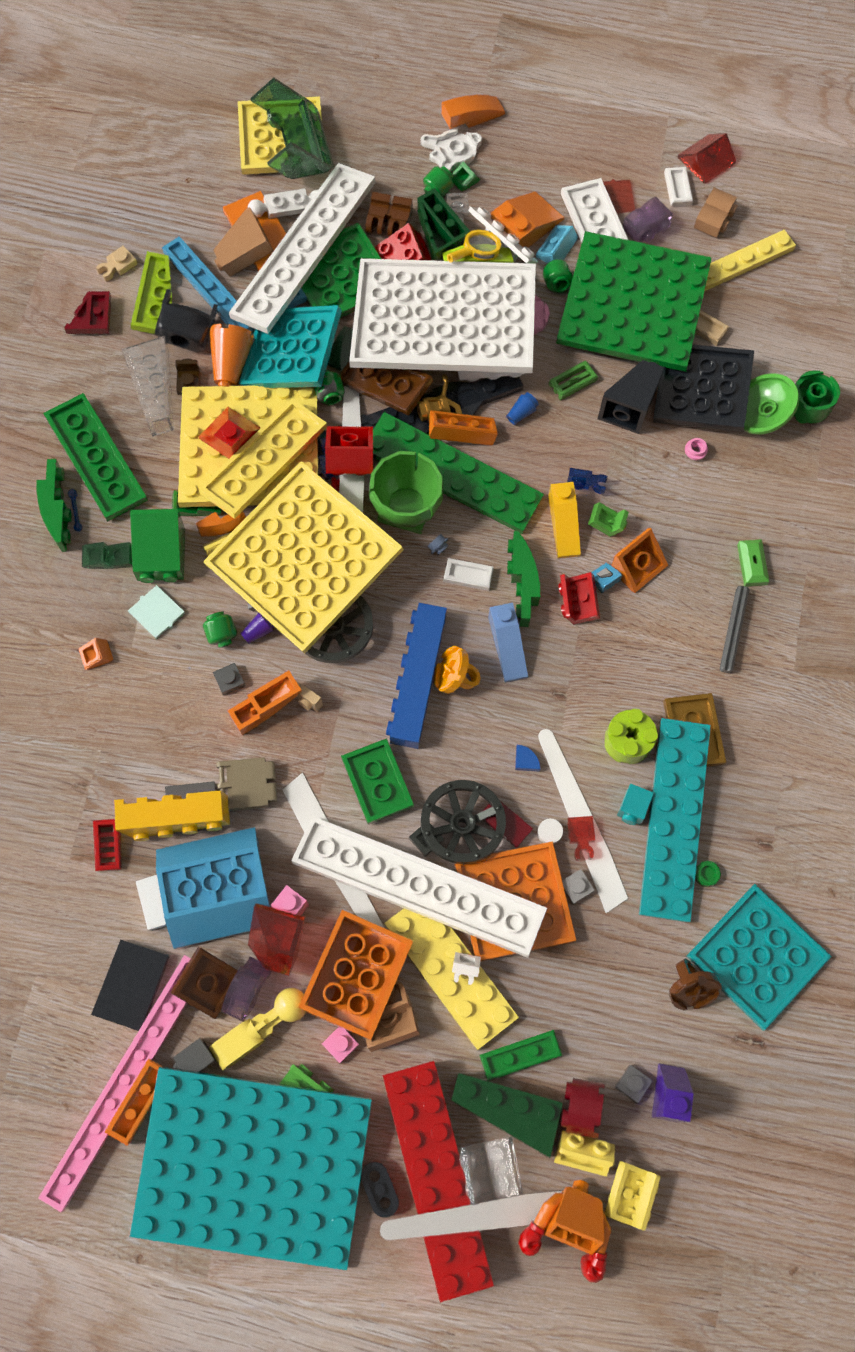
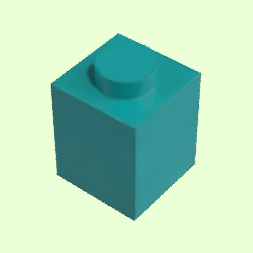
(634, 805)

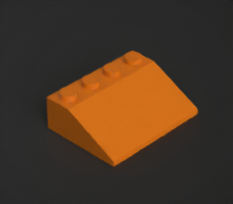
(355, 975)

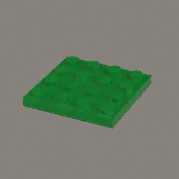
(337, 273)

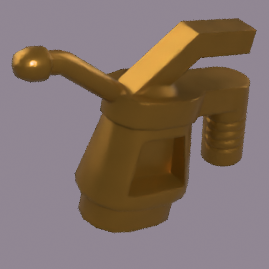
(438, 403)

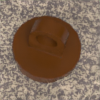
(693, 987)

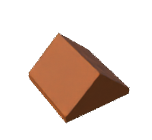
(640, 561)

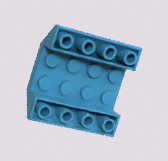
(210, 887)

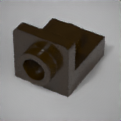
(187, 374)

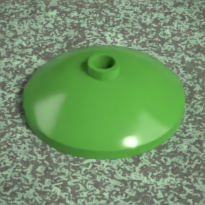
(773, 394)

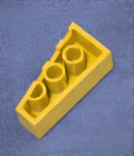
(172, 815)

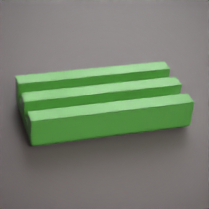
(576, 387)

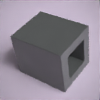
(194, 1057)

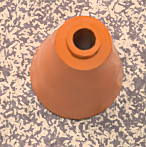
(229, 352)

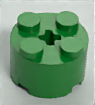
(816, 397)

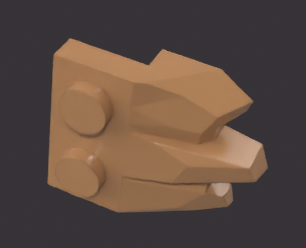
(397, 1021)

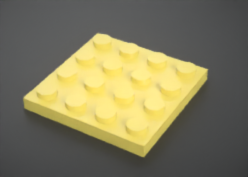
(258, 138)

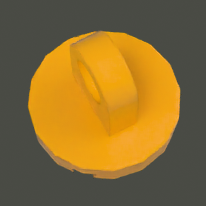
(453, 670)

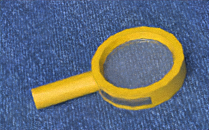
(479, 245)

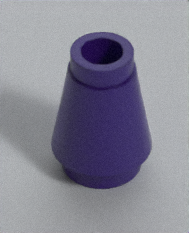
(257, 628)

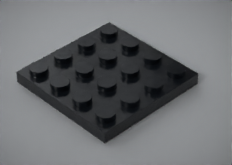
(710, 392)

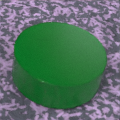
(707, 874)

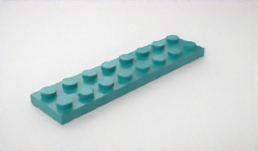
(674, 820)

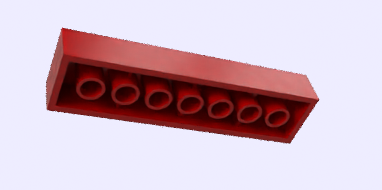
(436, 1177)

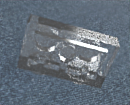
(490, 1170)

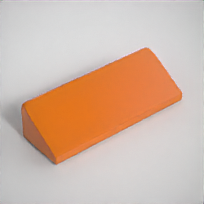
(462, 428)
(135, 1105)

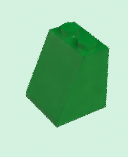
(157, 545)

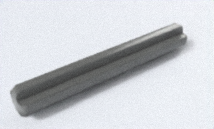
(734, 629)

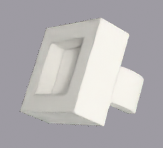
(466, 965)

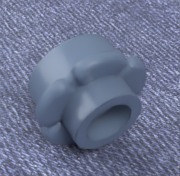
(438, 544)

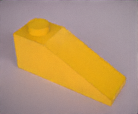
(564, 519)

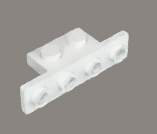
(507, 240)

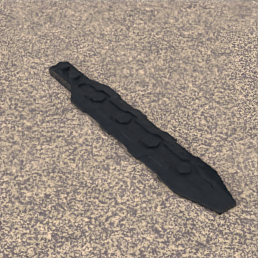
(466, 394)

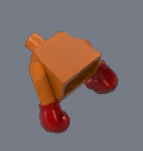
(575, 1221)

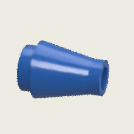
(522, 408)

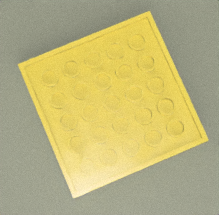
(256, 404)
(303, 556)

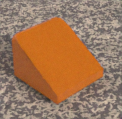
(95, 653)

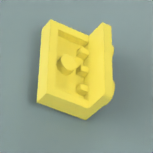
(585, 1153)
(632, 1195)

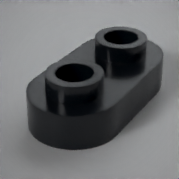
(379, 1189)

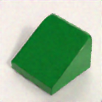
(464, 177)

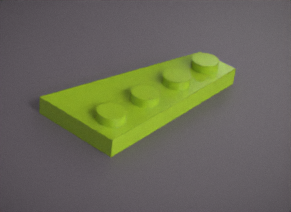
(151, 292)

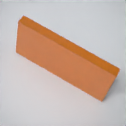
(271, 226)

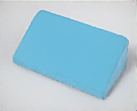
(557, 243)

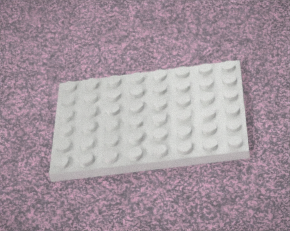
(444, 316)

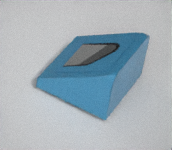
(606, 577)

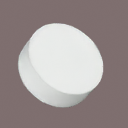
(549, 831)

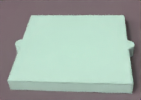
(156, 612)

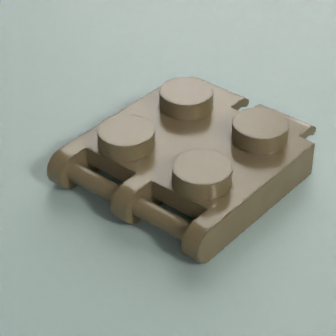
(248, 783)

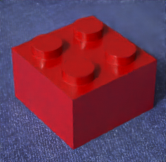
(349, 450)

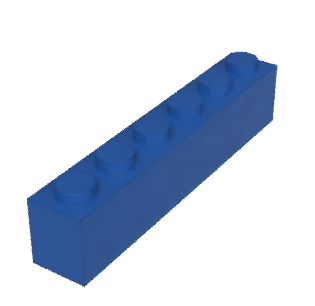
(417, 676)

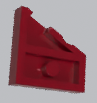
(92, 314)

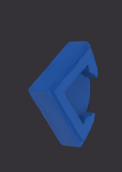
(526, 759)

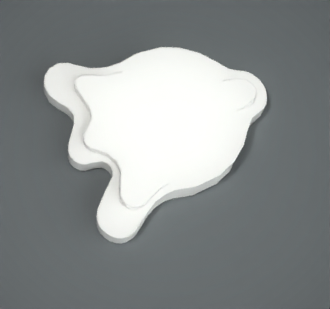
(452, 148)

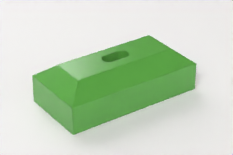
(753, 573)

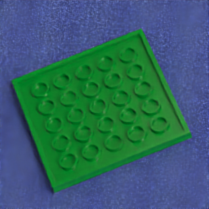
(634, 301)

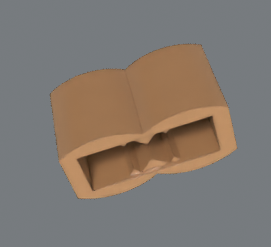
(715, 213)

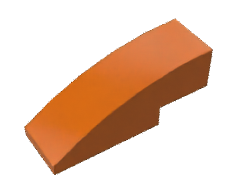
(471, 110)
(264, 702)

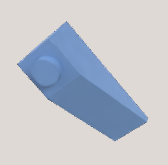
(508, 642)

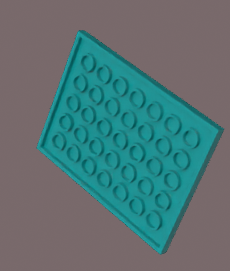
(251, 1168)

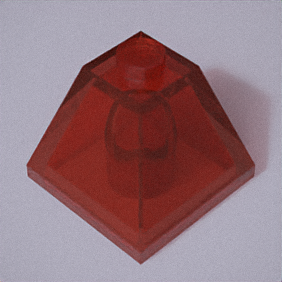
(275, 938)

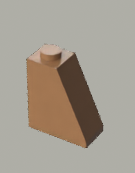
(242, 244)

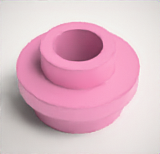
(699, 444)

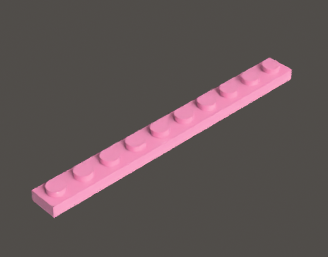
(92, 1133)

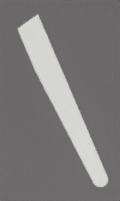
(352, 485)
(305, 806)
(602, 865)
(484, 1216)

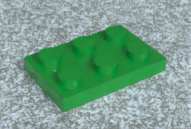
(377, 781)

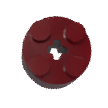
(584, 1107)

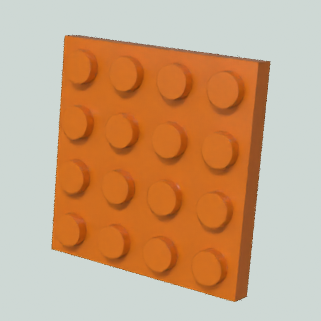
(534, 876)

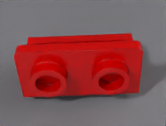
(579, 598)

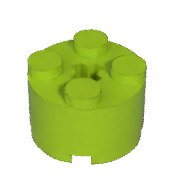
(634, 749)

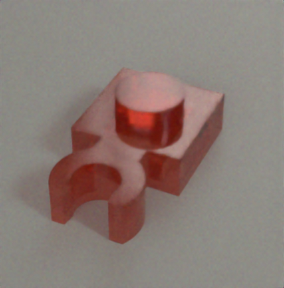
(581, 833)

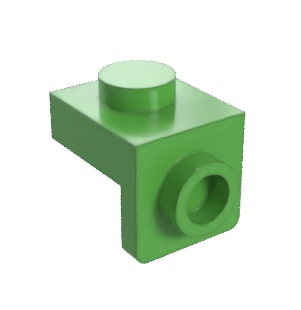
(608, 520)

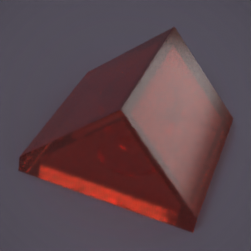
(709, 156)

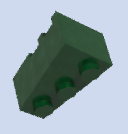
(440, 224)

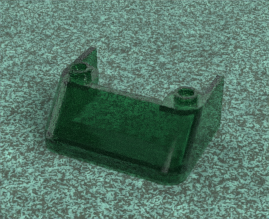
(301, 126)

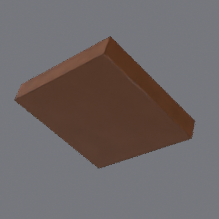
(205, 982)

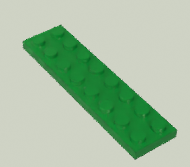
(463, 476)

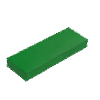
(520, 1055)

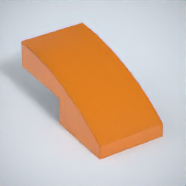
(214, 526)

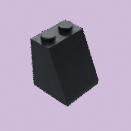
(631, 397)

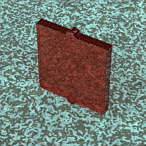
(620, 195)

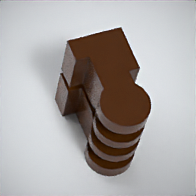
(381, 211)

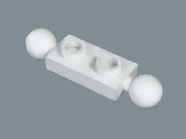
(282, 203)

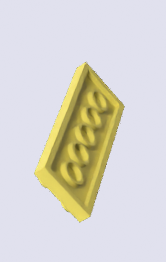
(262, 458)
(475, 1007)

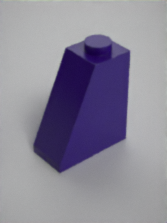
(672, 1094)

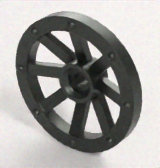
(347, 652)
(463, 816)

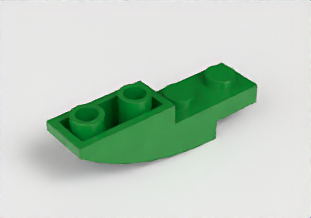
(52, 506)
(525, 575)

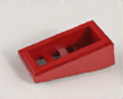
(97, 824)

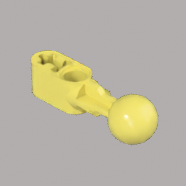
(253, 1031)

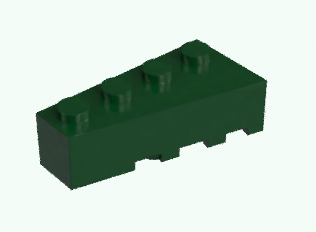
(518, 1113)

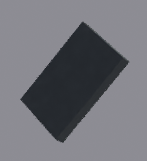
(130, 985)

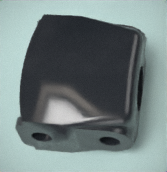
(184, 325)

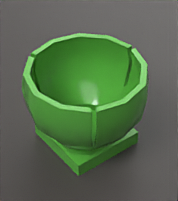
(406, 493)

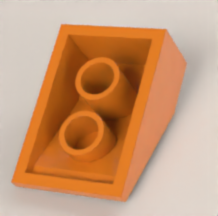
(527, 217)

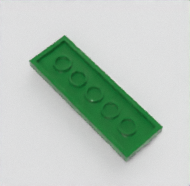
(95, 457)

